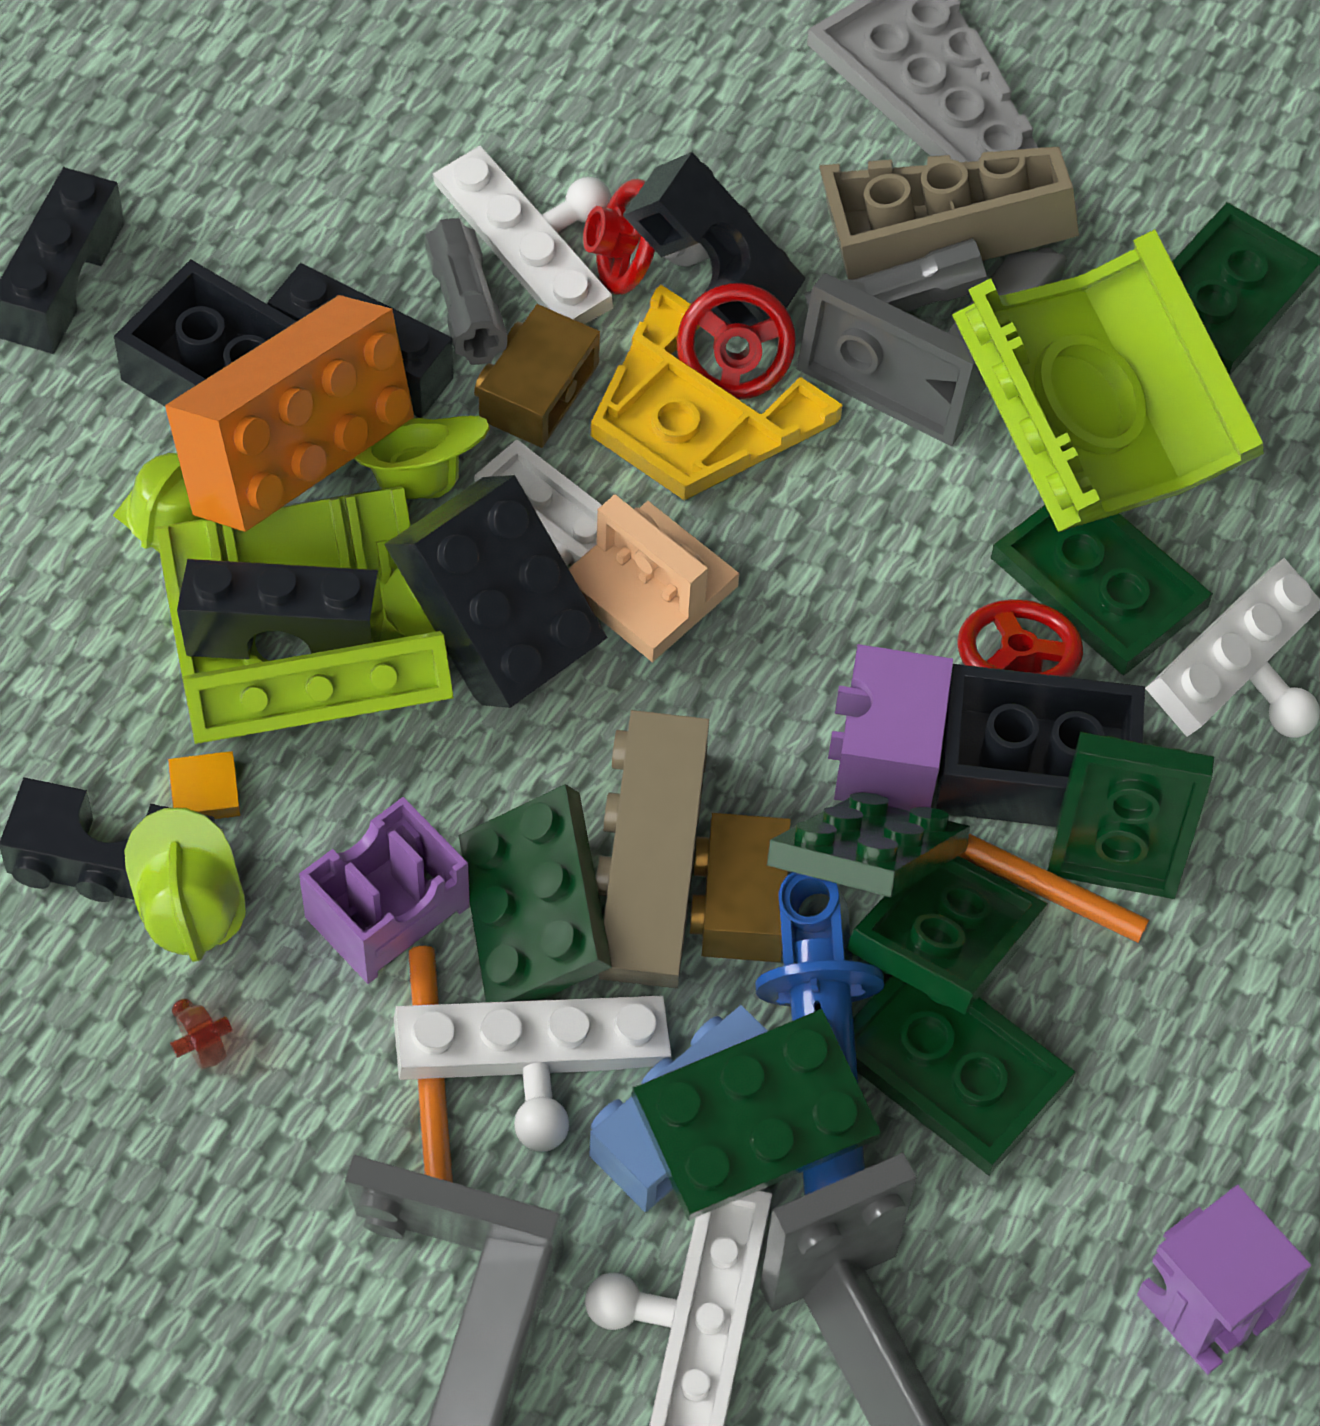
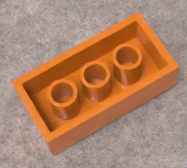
(290, 412)

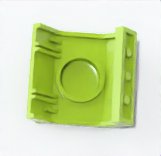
(1109, 385)
(263, 695)

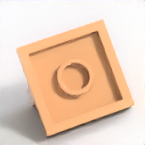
(650, 576)

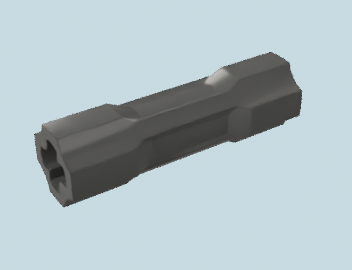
(933, 278)
(472, 315)

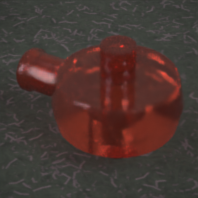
(199, 1034)

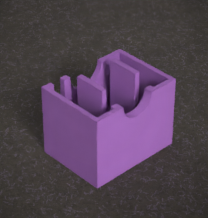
(892, 726)
(375, 894)
(1223, 1277)

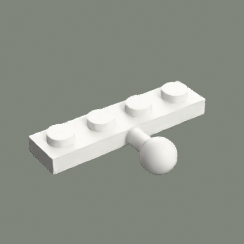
(525, 238)
(560, 504)
(1238, 651)
(534, 1042)
(705, 1319)

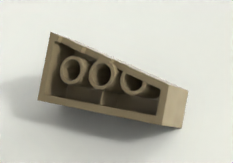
(903, 213)
(652, 846)

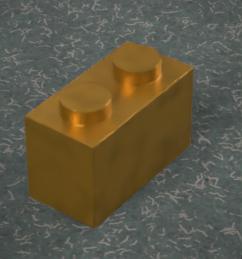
(538, 375)
(742, 893)

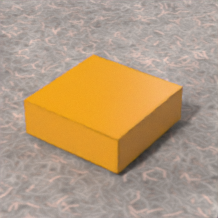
(205, 784)

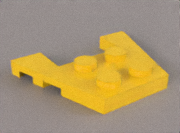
(686, 426)

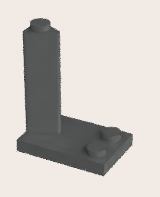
(901, 360)
(821, 1255)
(517, 1259)

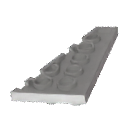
(925, 75)

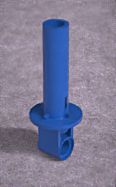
(816, 977)

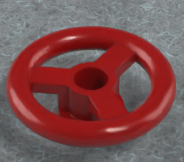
(612, 236)
(735, 364)
(1020, 648)

